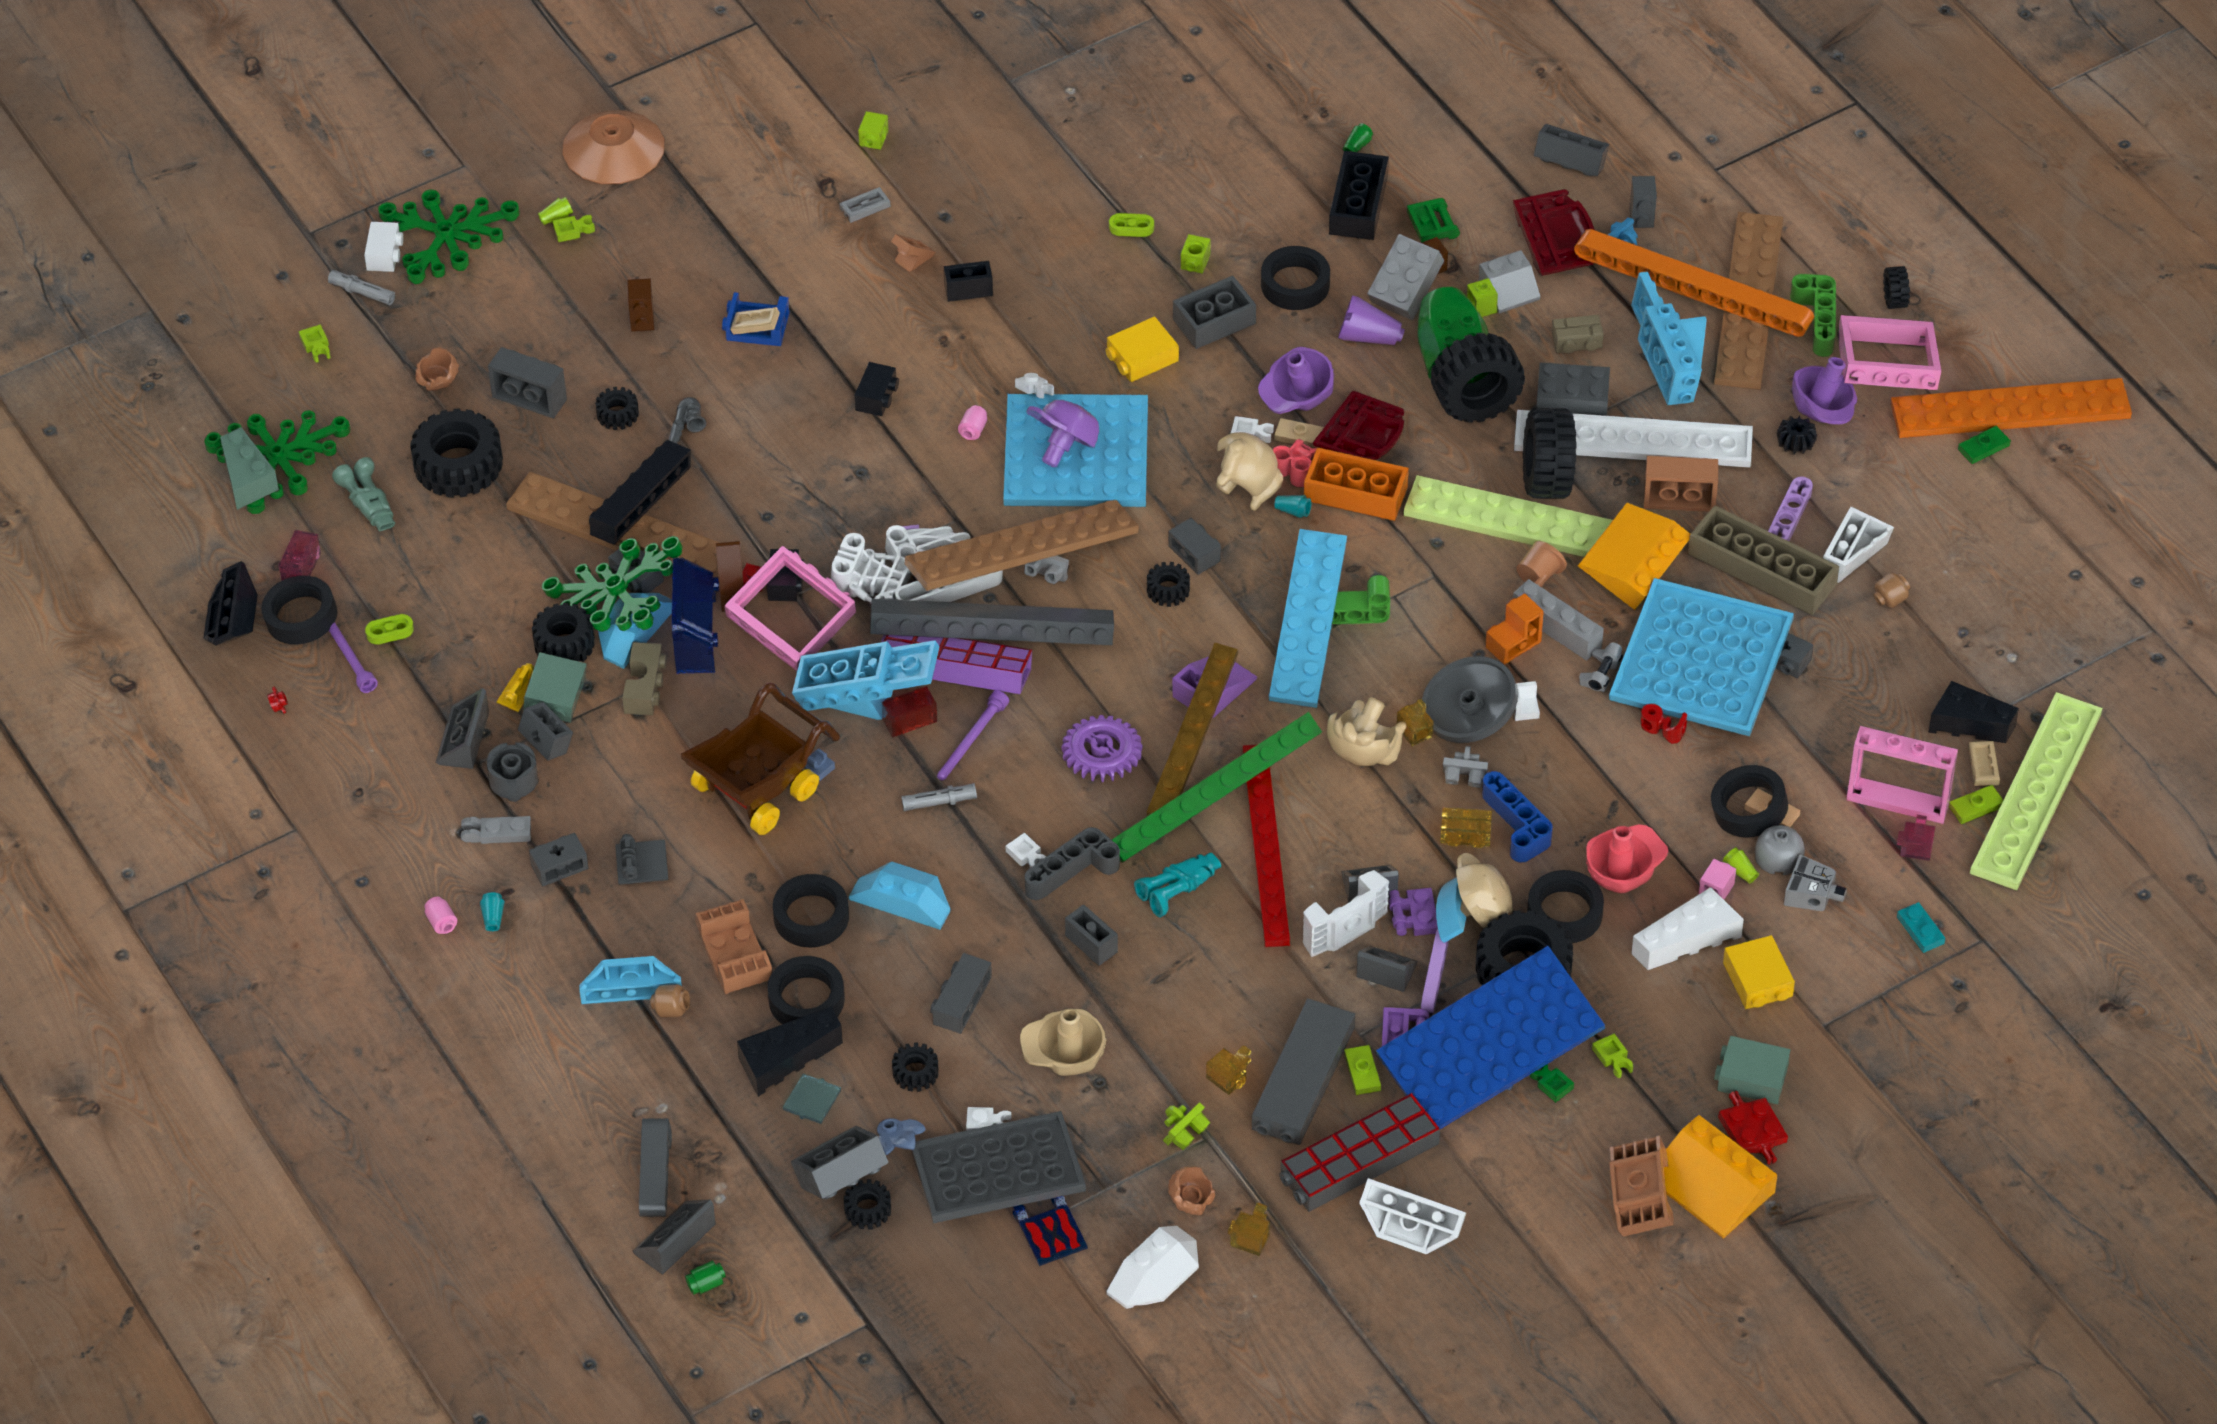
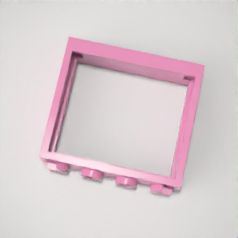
(1894, 332)
(784, 557)
(1894, 797)

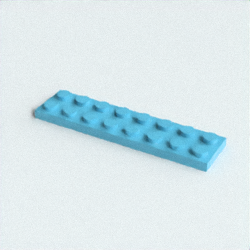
(1308, 618)

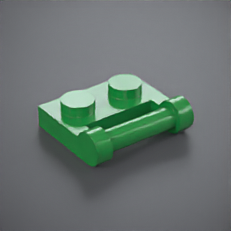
(1426, 223)

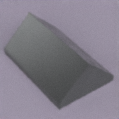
(464, 731)
(677, 1234)

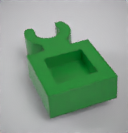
(1553, 1083)

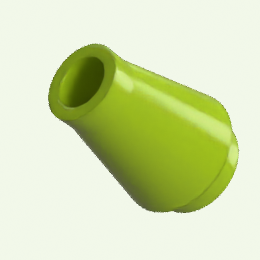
(556, 210)
(1744, 868)

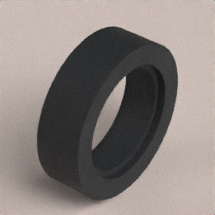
(1295, 257)
(294, 588)
(1742, 778)
(1575, 883)
(810, 886)
(804, 968)

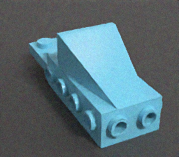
(1669, 343)
(862, 676)

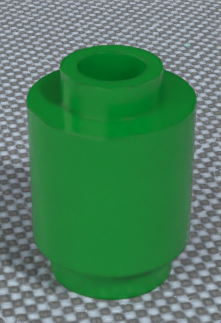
(705, 1277)

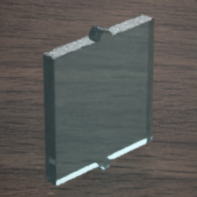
(812, 1098)

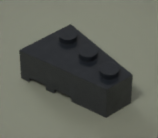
(1974, 714)

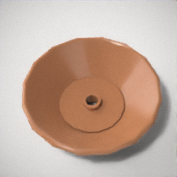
(613, 147)

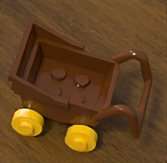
(759, 760)

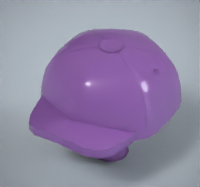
(1297, 381)
(1823, 394)
(1069, 424)

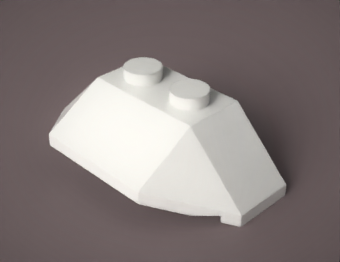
(1409, 1218)
(1155, 1268)

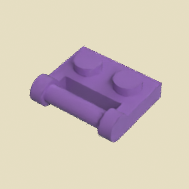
(1397, 1019)

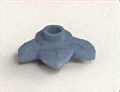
(898, 1134)

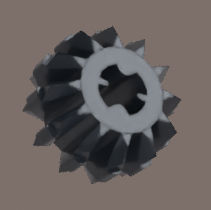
(1796, 435)

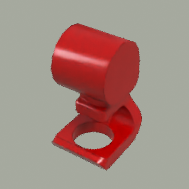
(1653, 720)

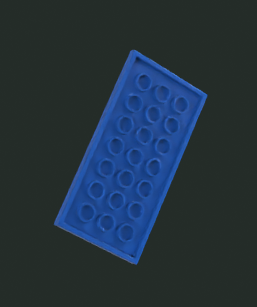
(1491, 1038)

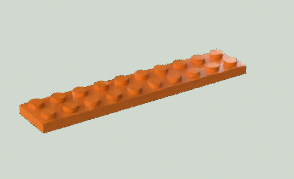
(2010, 407)

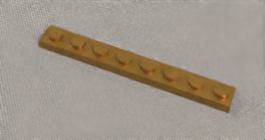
(1194, 726)

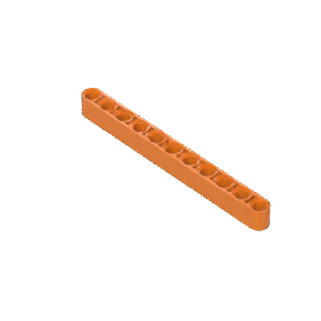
(1695, 283)

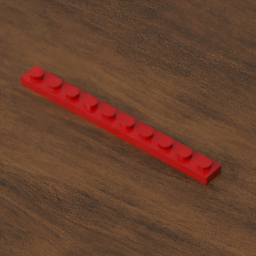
(1267, 859)

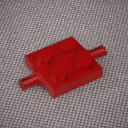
(1753, 1126)

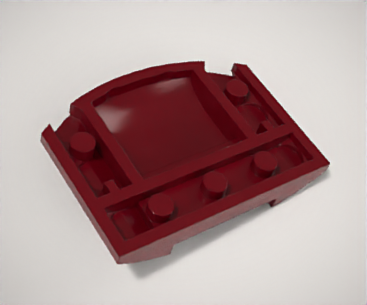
(1552, 229)
(1362, 427)

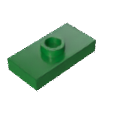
(1984, 444)

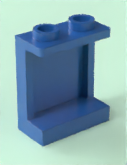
(768, 337)

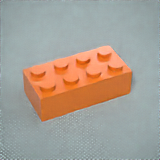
(1356, 484)

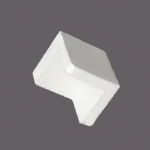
(1527, 703)

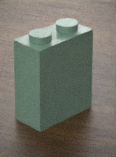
(557, 684)
(1752, 1069)

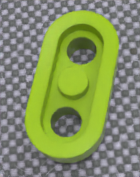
(1131, 225)
(389, 629)

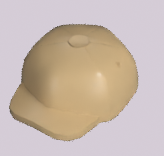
(1482, 890)
(1064, 1041)

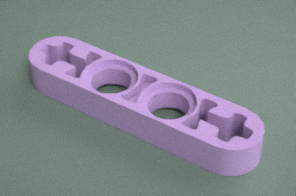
(1790, 513)
(1434, 974)

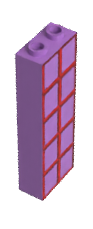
(975, 662)

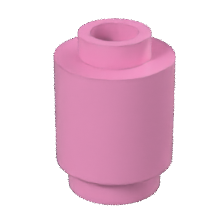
(973, 423)
(440, 915)

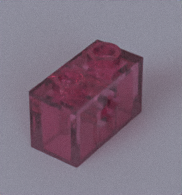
(300, 555)

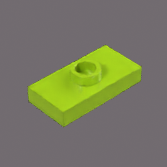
(1976, 804)
(1362, 1070)

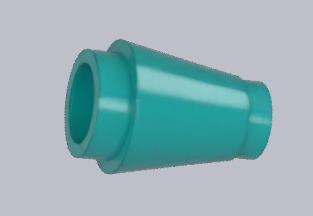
(1294, 505)
(492, 910)

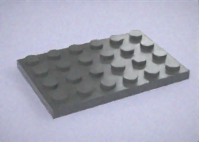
(998, 1167)

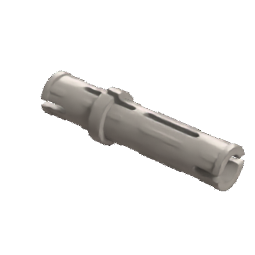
(353, 284)
(943, 796)

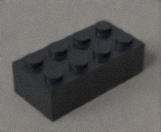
(1358, 195)

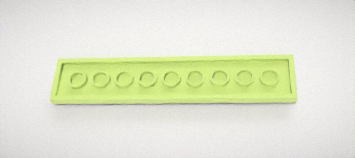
(1503, 516)
(2036, 791)

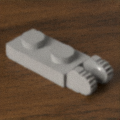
(496, 829)

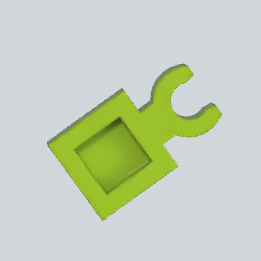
(570, 228)
(315, 341)
(1612, 1052)

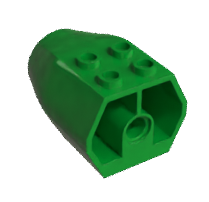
(1444, 318)

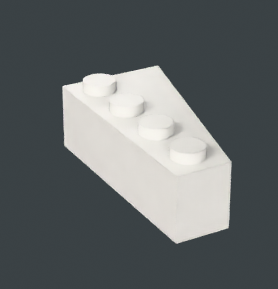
(1690, 927)

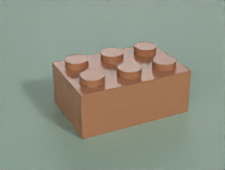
(1680, 483)

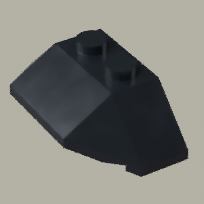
(231, 606)

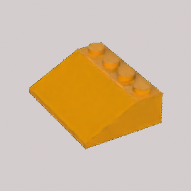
(1634, 552)
(1715, 1177)

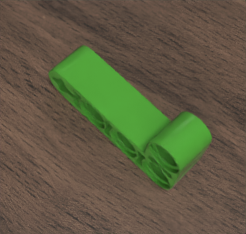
(1821, 294)
(1364, 606)

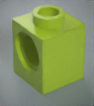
(873, 130)
(1195, 253)
(1483, 296)

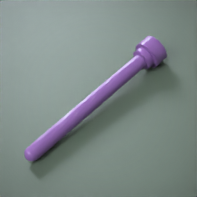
(365, 680)
(996, 702)

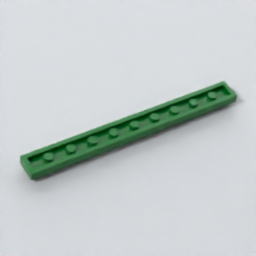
(1216, 786)

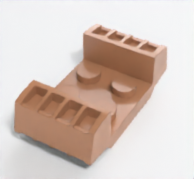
(733, 946)
(1640, 1186)

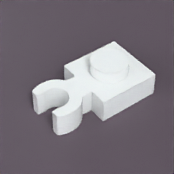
(1033, 383)
(1251, 426)
(1024, 851)
(981, 1117)

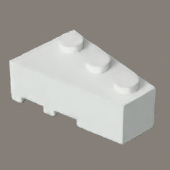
(1856, 541)

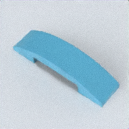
(1448, 913)

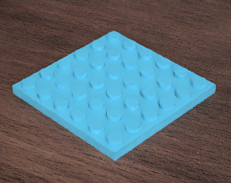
(1084, 474)
(1702, 656)

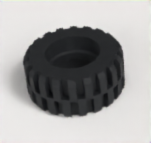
(1466, 360)
(1549, 453)
(461, 474)
(1519, 933)

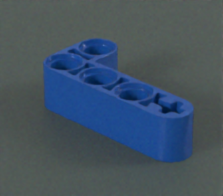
(1531, 827)

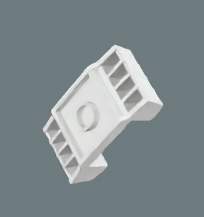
(1348, 922)

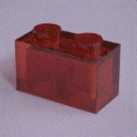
(909, 711)

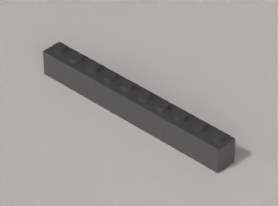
(992, 622)

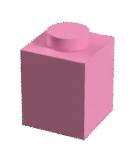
(1719, 877)

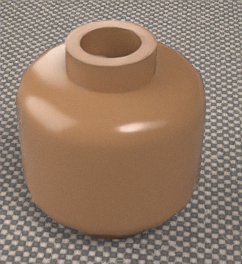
(1891, 590)
(670, 1000)

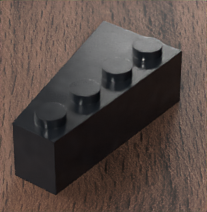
(788, 1047)

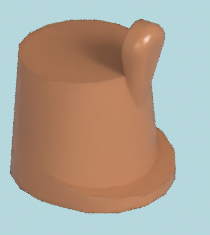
(1541, 563)

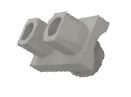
(1053, 568)
(1467, 765)

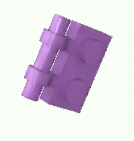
(1421, 909)

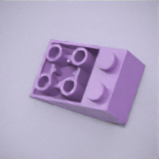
(1188, 678)

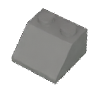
(1512, 280)

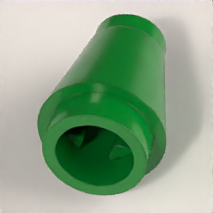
(1358, 138)

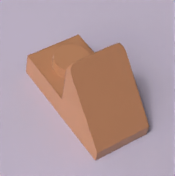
(911, 252)

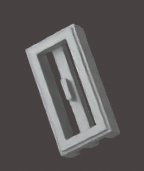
(867, 207)

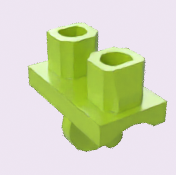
(1178, 1133)

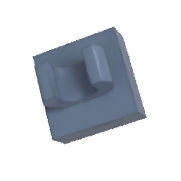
(820, 764)

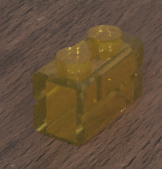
(1466, 827)

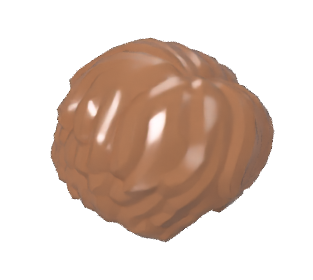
(436, 369)
(1191, 1190)

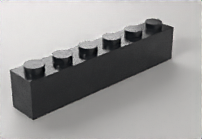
(640, 492)

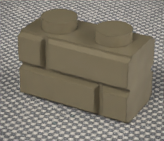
(1577, 334)

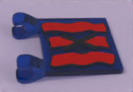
(1051, 1233)

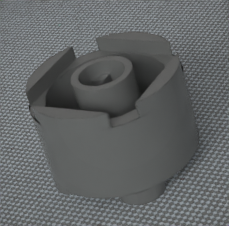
(512, 770)

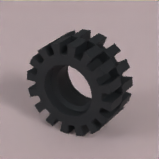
(1896, 287)
(617, 398)
(1168, 594)
(915, 1055)
(867, 1216)

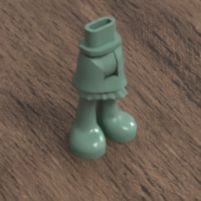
(369, 499)

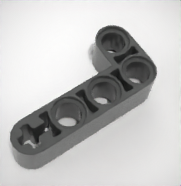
(1085, 848)
(654, 1163)

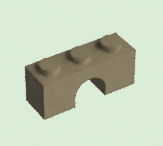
(642, 694)

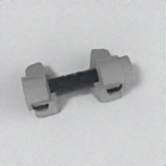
(1610, 659)

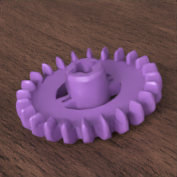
(1103, 756)

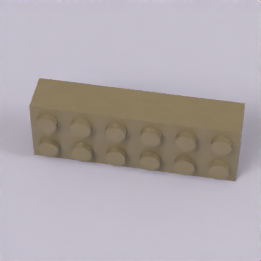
(1763, 560)

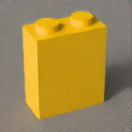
(1142, 349)
(1758, 972)

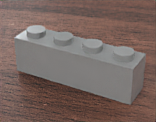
(1564, 622)

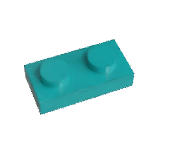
(1921, 927)

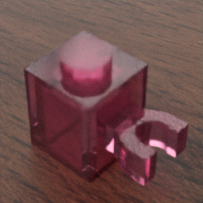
(1917, 839)

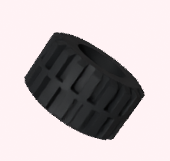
(559, 621)

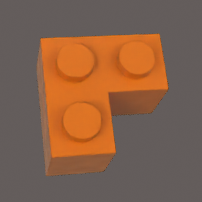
(1519, 630)

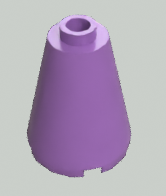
(1369, 324)

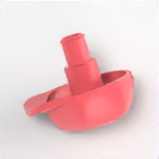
(1624, 857)

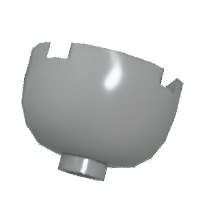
(1779, 849)

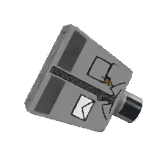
(1812, 886)

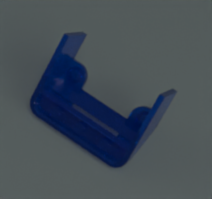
(692, 617)

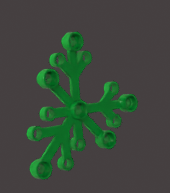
(446, 231)
(280, 452)
(616, 585)

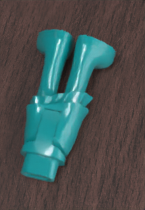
(1181, 876)

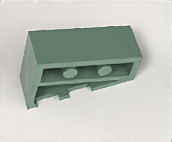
(247, 469)

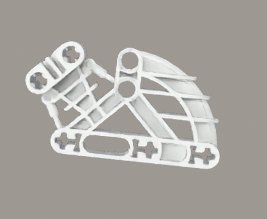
(861, 572)

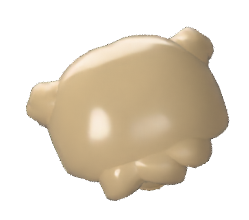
(1250, 465)
(1361, 739)

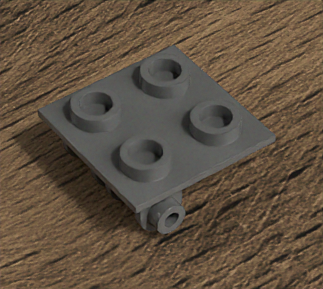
(641, 860)

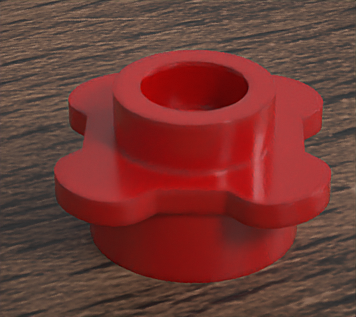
(277, 700)

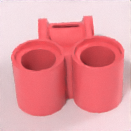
(1295, 461)

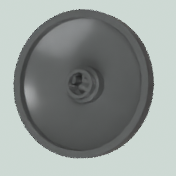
(1470, 699)

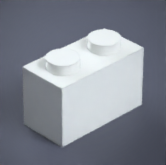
(383, 246)

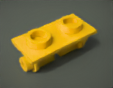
(514, 692)

